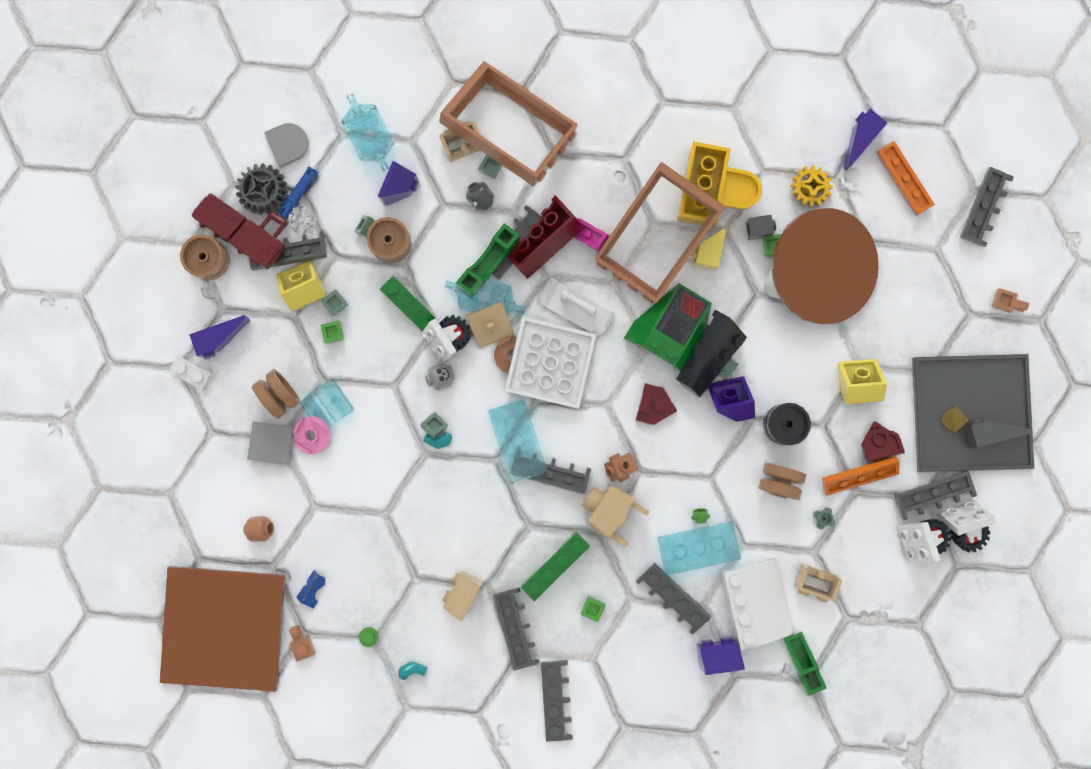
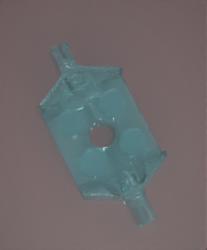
(363, 118)
(498, 292)

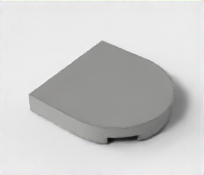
(287, 143)

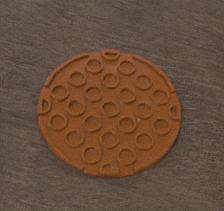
(825, 266)

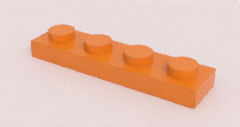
(905, 178)
(860, 475)

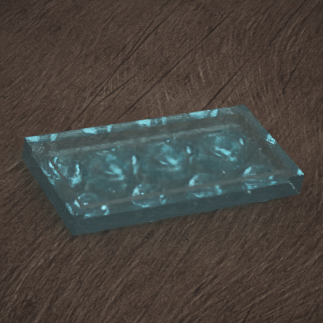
(517, 441)
(699, 548)

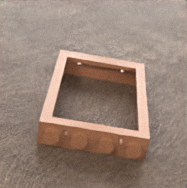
(488, 74)
(689, 188)

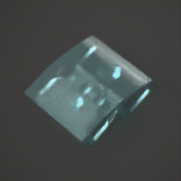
(327, 403)

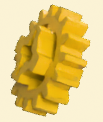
(817, 180)

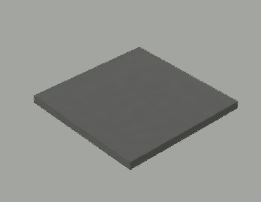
(982, 388)

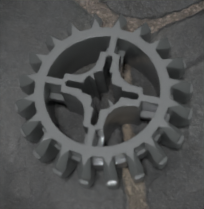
(268, 186)

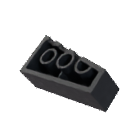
(713, 352)

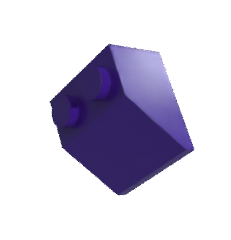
(720, 656)

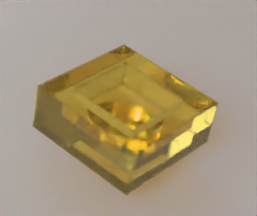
(954, 419)

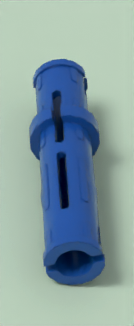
(297, 193)

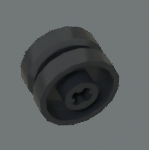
(798, 424)

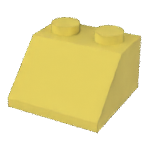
(300, 285)
(861, 381)

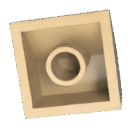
(462, 595)

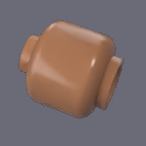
(258, 529)

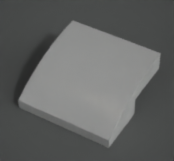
(270, 443)

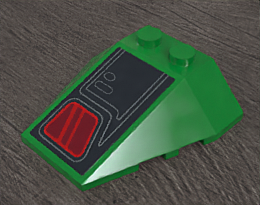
(672, 326)

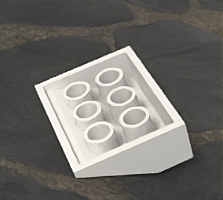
(757, 603)

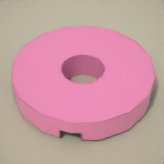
(321, 430)

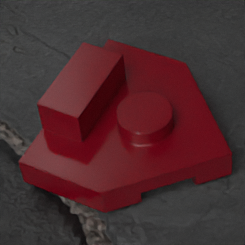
(654, 405)
(881, 443)

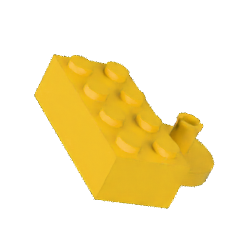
(709, 171)

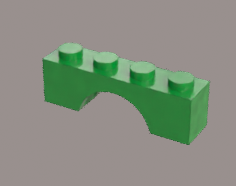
(497, 250)
(555, 566)

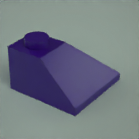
(397, 184)
(733, 399)

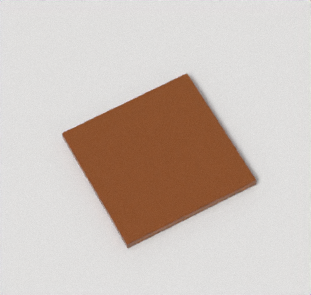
(222, 628)

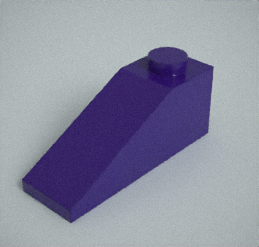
(863, 133)
(215, 338)

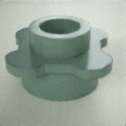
(819, 517)

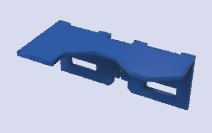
(310, 598)

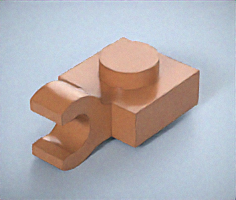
(1007, 301)
(301, 646)

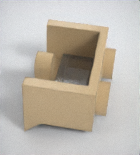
(455, 145)
(818, 583)

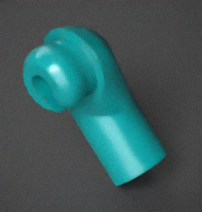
(439, 442)
(410, 668)

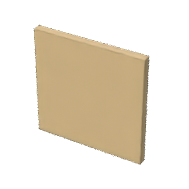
(490, 324)

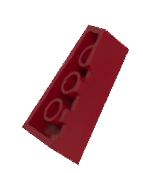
(545, 238)

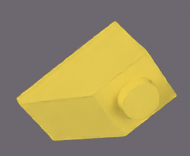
(709, 252)

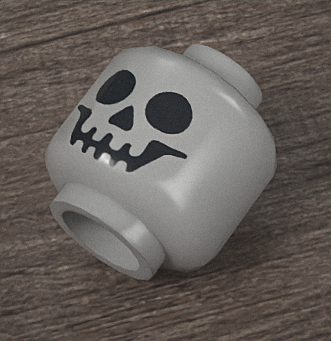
(440, 376)

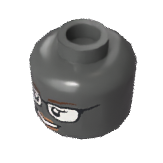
(479, 196)

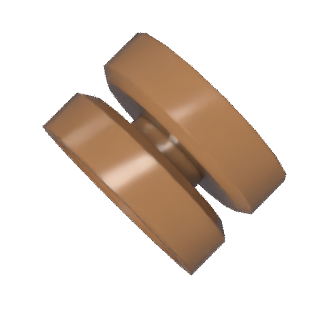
(389, 251)
(194, 261)
(275, 393)
(781, 482)

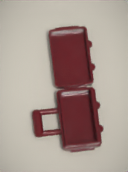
(241, 233)

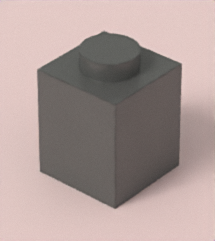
(760, 227)

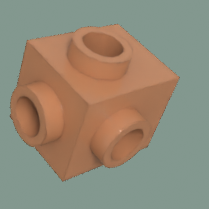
(620, 467)

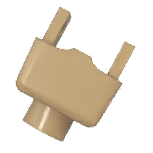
(610, 511)

